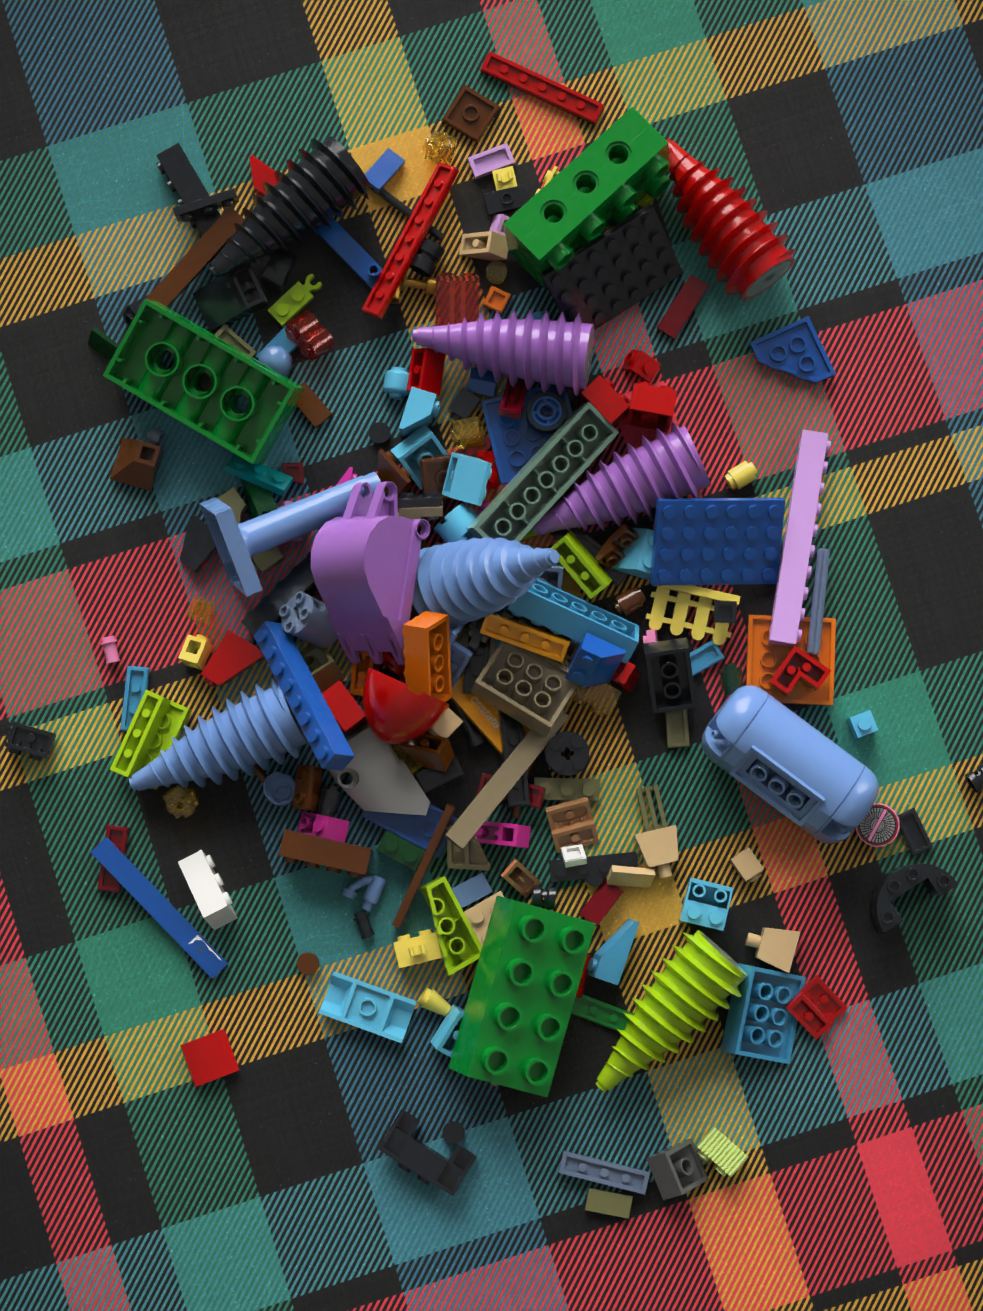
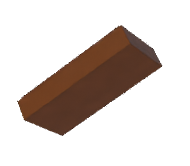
(313, 407)

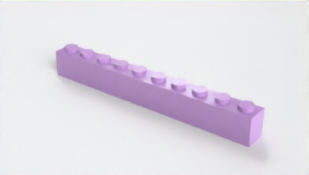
(798, 539)

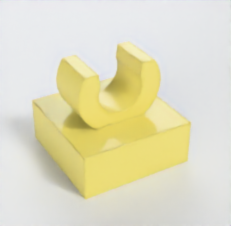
(504, 178)

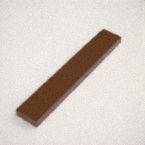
(196, 259)
(424, 865)

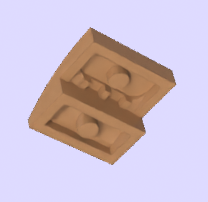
(572, 824)

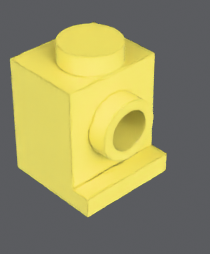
(195, 651)

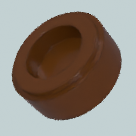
(308, 963)

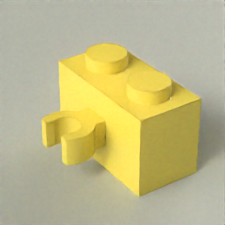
(417, 949)

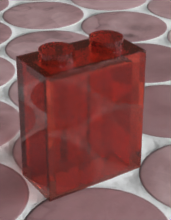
(457, 298)

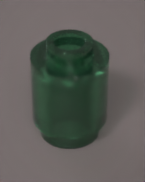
(731, 678)

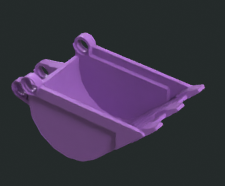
(369, 572)

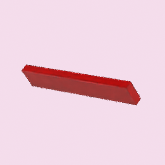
(542, 88)

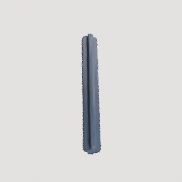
(818, 601)

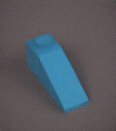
(612, 955)

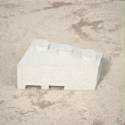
(208, 889)

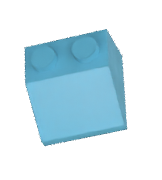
(419, 410)
(417, 446)
(638, 556)

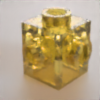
(440, 148)
(181, 801)

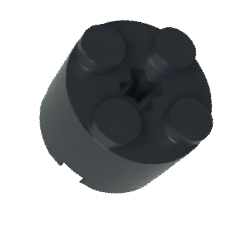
(577, 761)

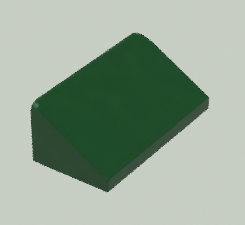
(102, 343)

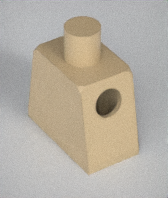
(659, 848)
(775, 946)

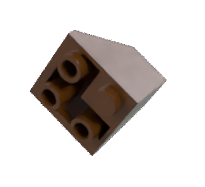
(137, 463)
(390, 472)

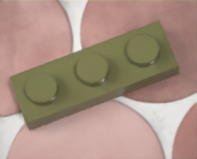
(569, 788)

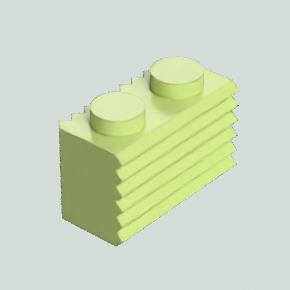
(722, 1152)

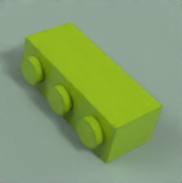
(581, 565)

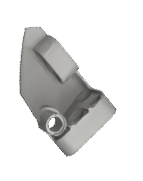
(380, 778)

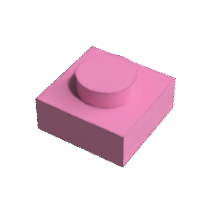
(651, 636)

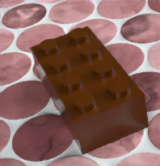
(325, 852)

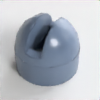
(155, 436)

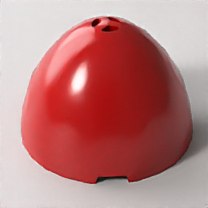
(395, 712)

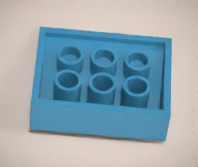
(759, 1020)

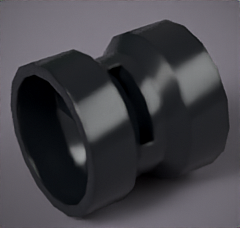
(975, 779)
(549, 897)

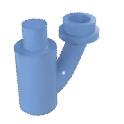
(372, 893)

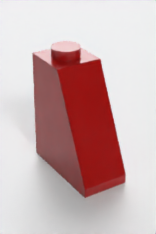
(230, 660)

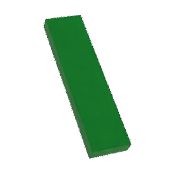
(600, 1012)

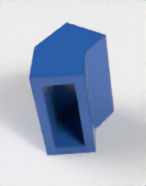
(484, 385)

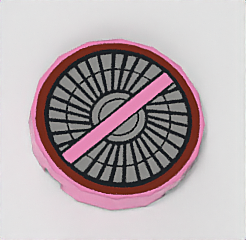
(879, 826)

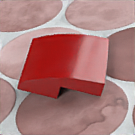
(816, 1007)
(209, 1057)

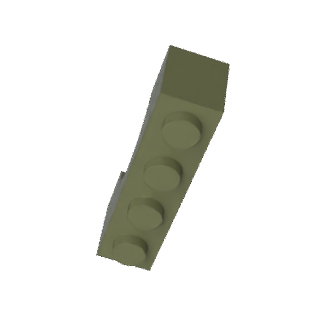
(265, 560)

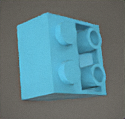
(467, 478)
(706, 904)

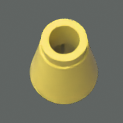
(434, 1002)

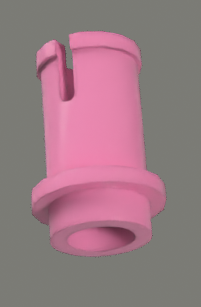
(110, 649)

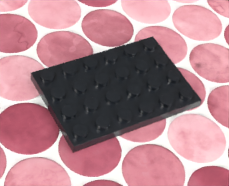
(614, 270)

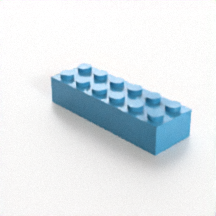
(574, 617)

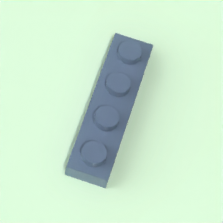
(604, 1172)

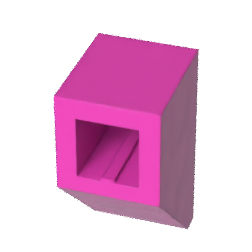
(323, 826)

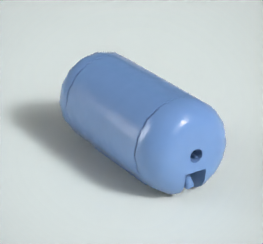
(790, 764)

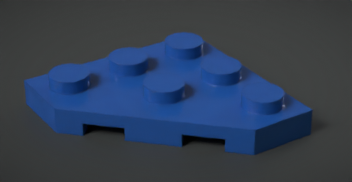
(794, 352)

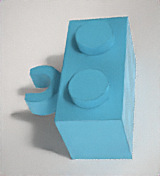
(447, 1033)

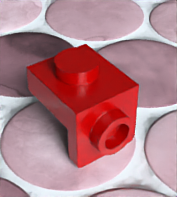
(641, 365)

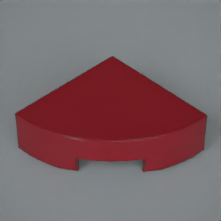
(294, 470)

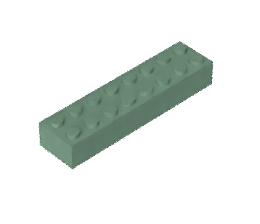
(545, 476)

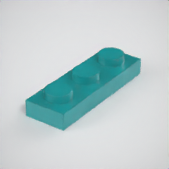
(259, 475)

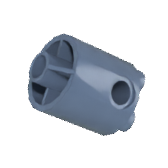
(308, 620)

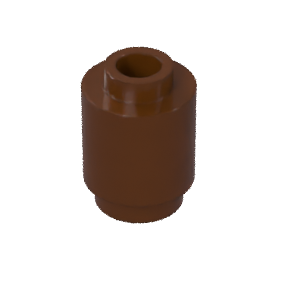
(629, 601)

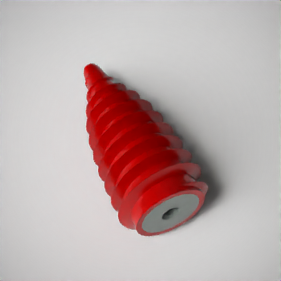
(728, 227)

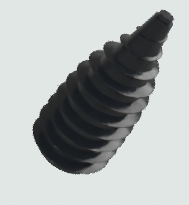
(296, 205)

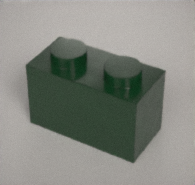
(401, 850)

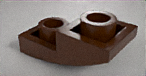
(613, 548)

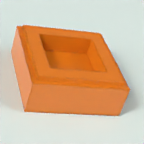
(496, 300)

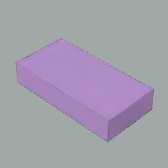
(490, 160)

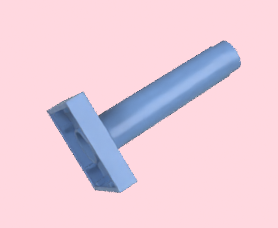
(242, 541)

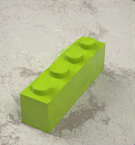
(454, 932)

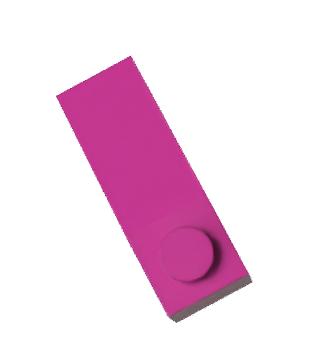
(504, 834)

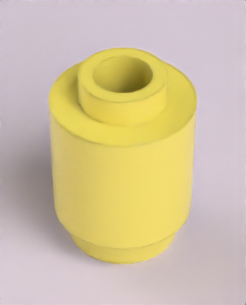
(741, 475)

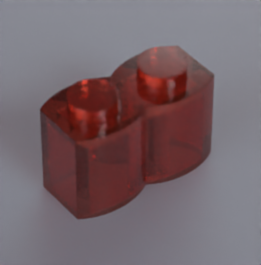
(309, 335)

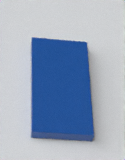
(412, 828)

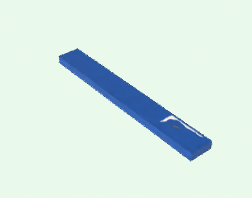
(159, 907)

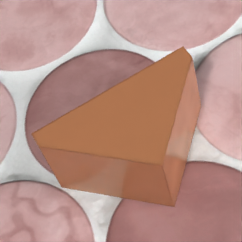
(520, 878)

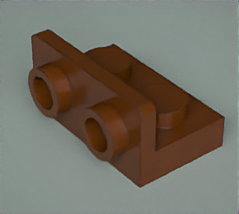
(307, 787)

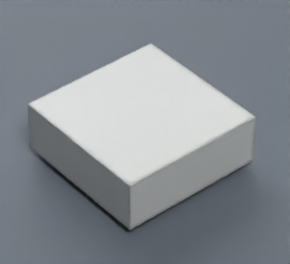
(573, 855)

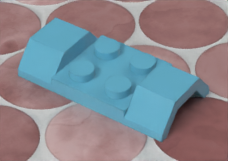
(367, 1007)

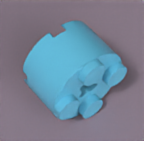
(456, 524)

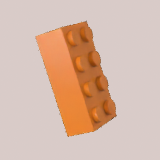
(428, 655)

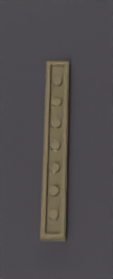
(500, 785)

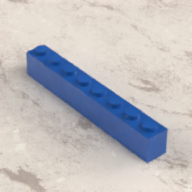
(304, 696)

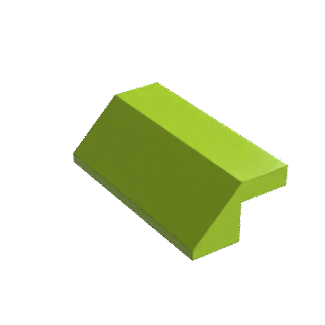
(148, 732)

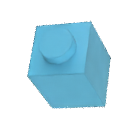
(862, 724)

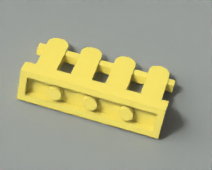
(682, 602)

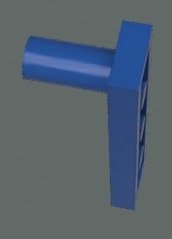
(350, 252)

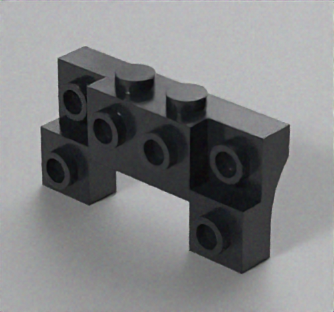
(423, 1160)

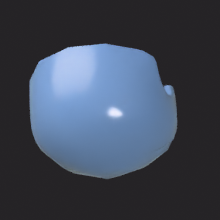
(277, 359)
(279, 788)

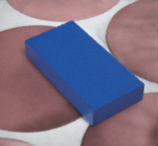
(384, 169)

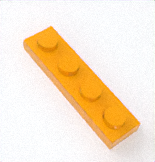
(525, 636)

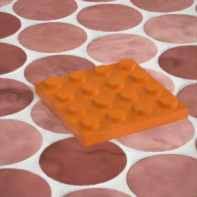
(765, 659)

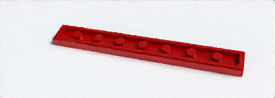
(410, 240)

